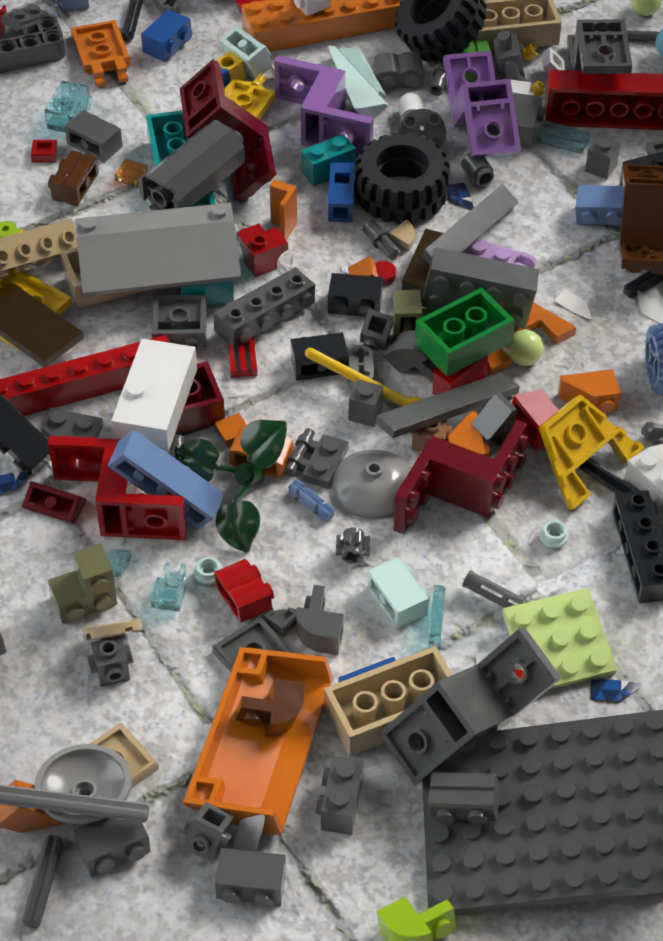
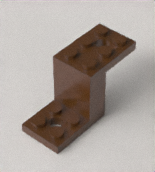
(641, 219)

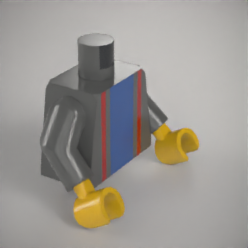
(510, 61)

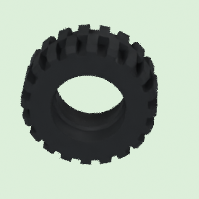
(439, 25)
(405, 157)

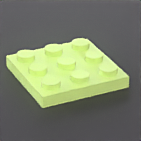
(568, 635)

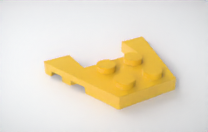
(575, 436)

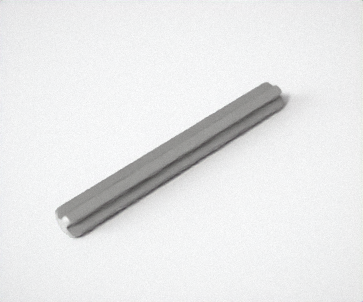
(74, 803)

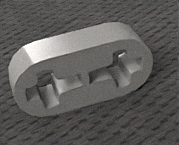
(364, 368)

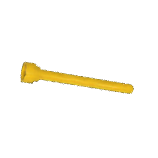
(353, 375)

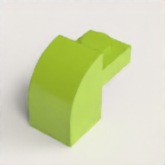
(402, 922)

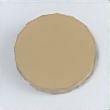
(112, 629)

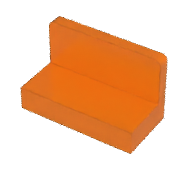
(283, 206)

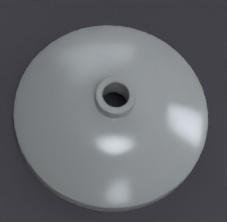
(368, 483)
(85, 771)

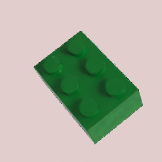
(464, 331)

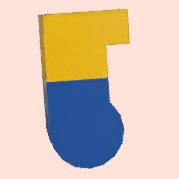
(231, 68)

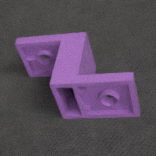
(321, 102)
(482, 104)

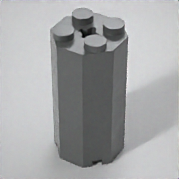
(193, 168)

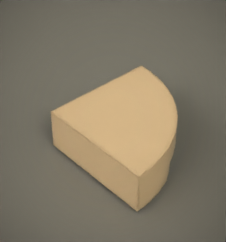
(404, 235)

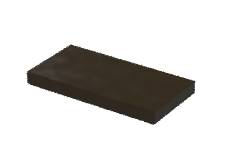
(34, 326)

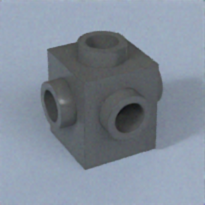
(110, 660)
(208, 832)

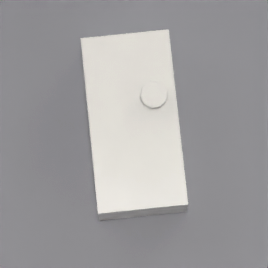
(155, 392)

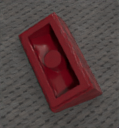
(53, 502)

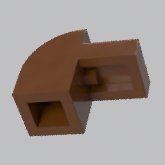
(278, 711)

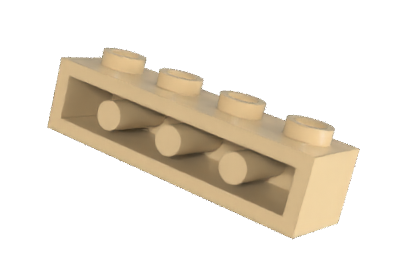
(36, 246)

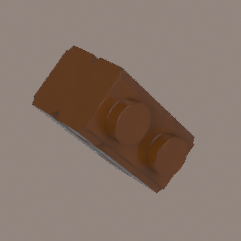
(73, 178)

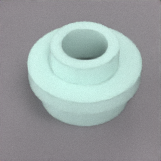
(554, 528)
(205, 565)

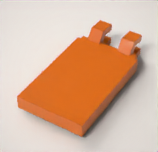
(101, 50)

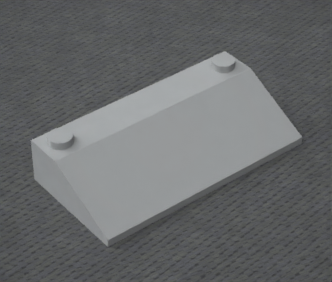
(157, 249)

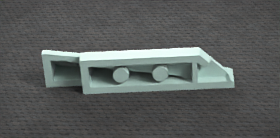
(361, 82)

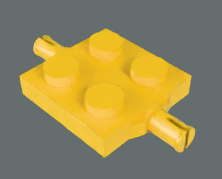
(251, 95)

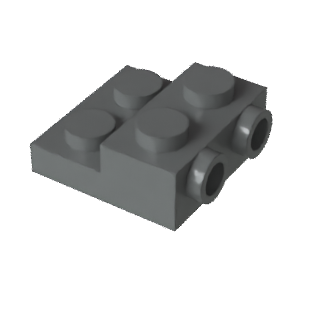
(181, 319)

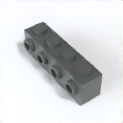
(264, 307)

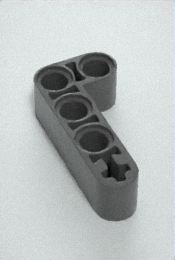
(33, 48)

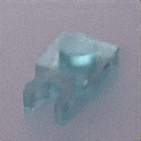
(169, 591)

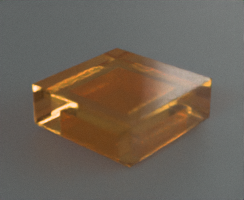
(130, 172)

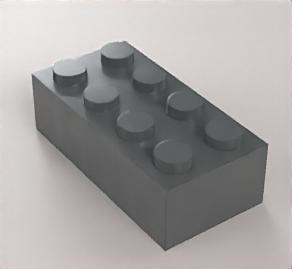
(459, 274)

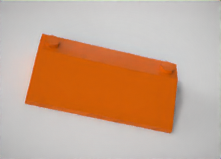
(242, 766)

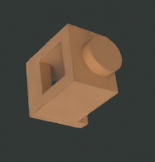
(421, 436)

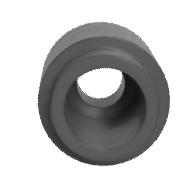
(477, 170)

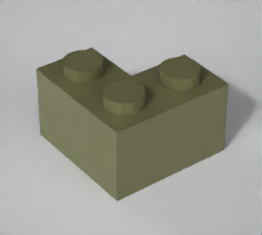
(407, 310)
(85, 589)

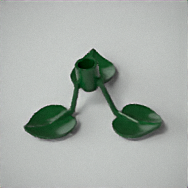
(264, 443)

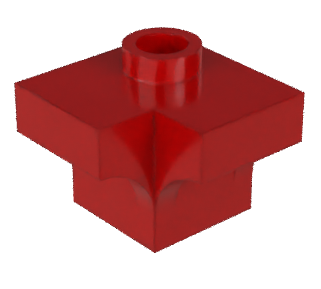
(261, 248)

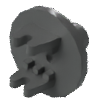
(433, 126)

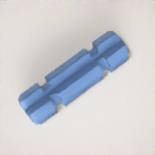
(311, 500)

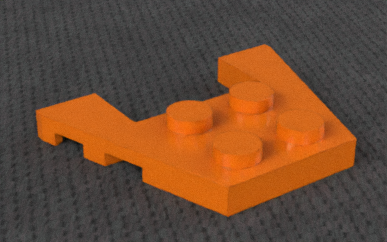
(551, 324)

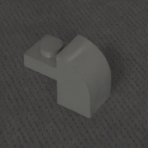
(405, 354)
(319, 628)

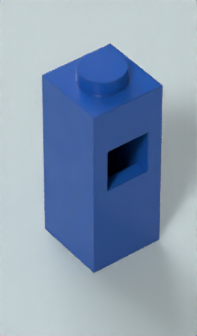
(341, 192)

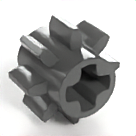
(352, 545)

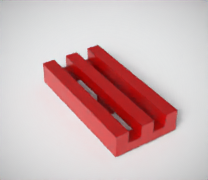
(243, 372)

